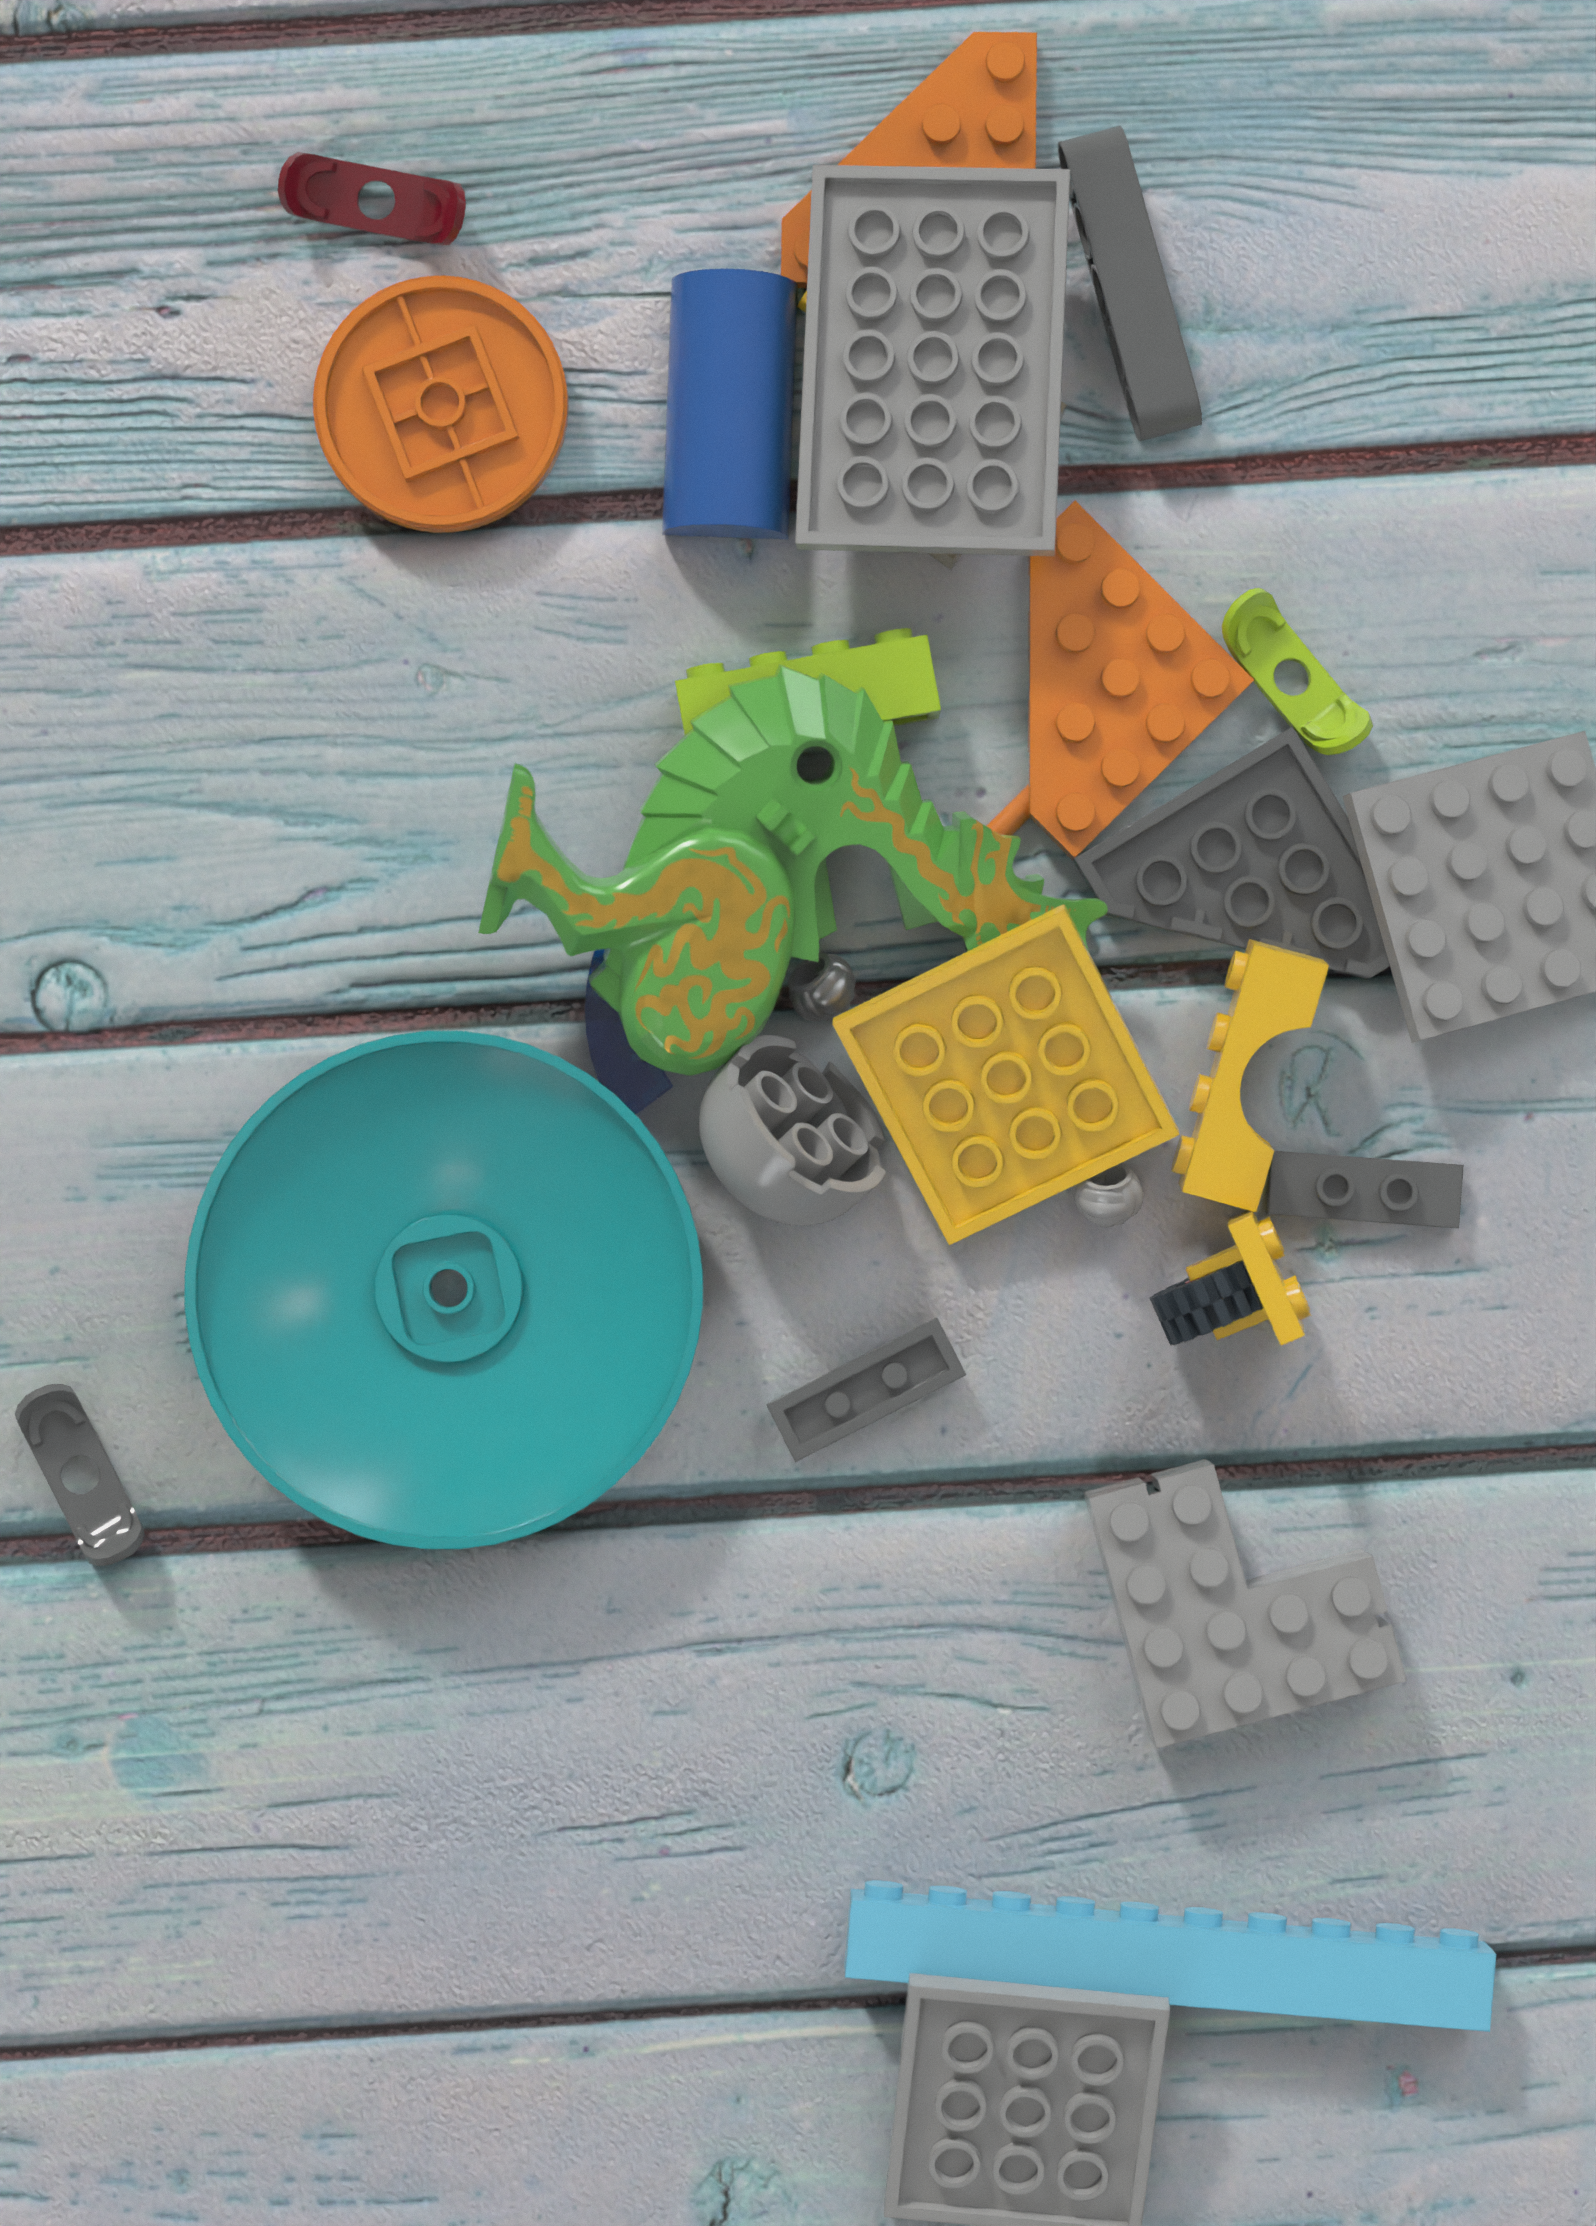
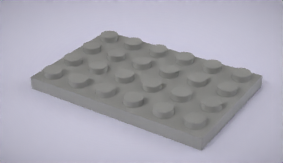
(933, 360)

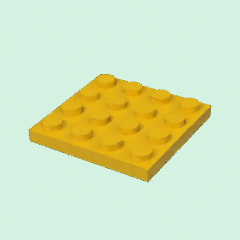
(1006, 1075)

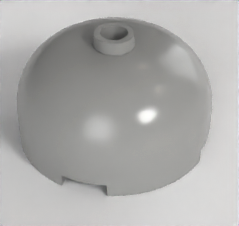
(767, 1152)

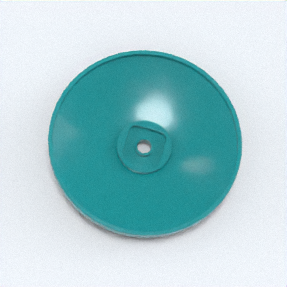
(323, 1314)

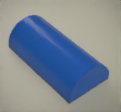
(730, 404)

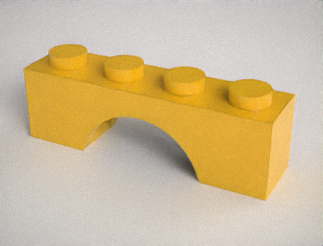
(1271, 995)

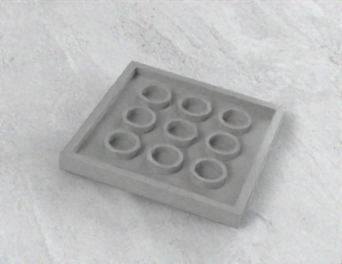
(1484, 883)
(1024, 2104)

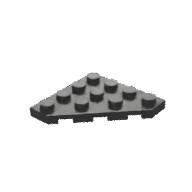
(1247, 858)

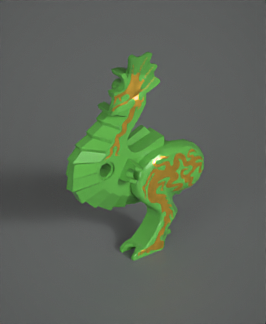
(736, 867)

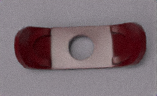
(330, 190)

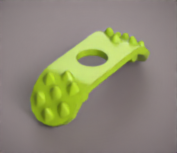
(1262, 640)

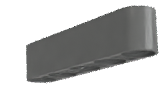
(1130, 284)

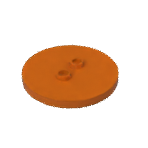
(440, 403)

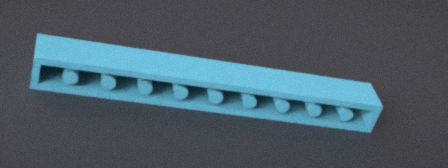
(1184, 1958)

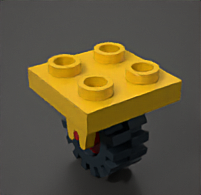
(1235, 1289)

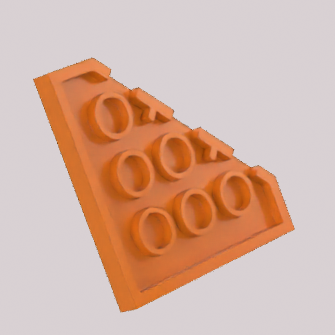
(964, 114)
(1112, 681)

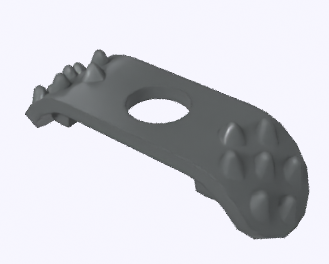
(59, 1431)

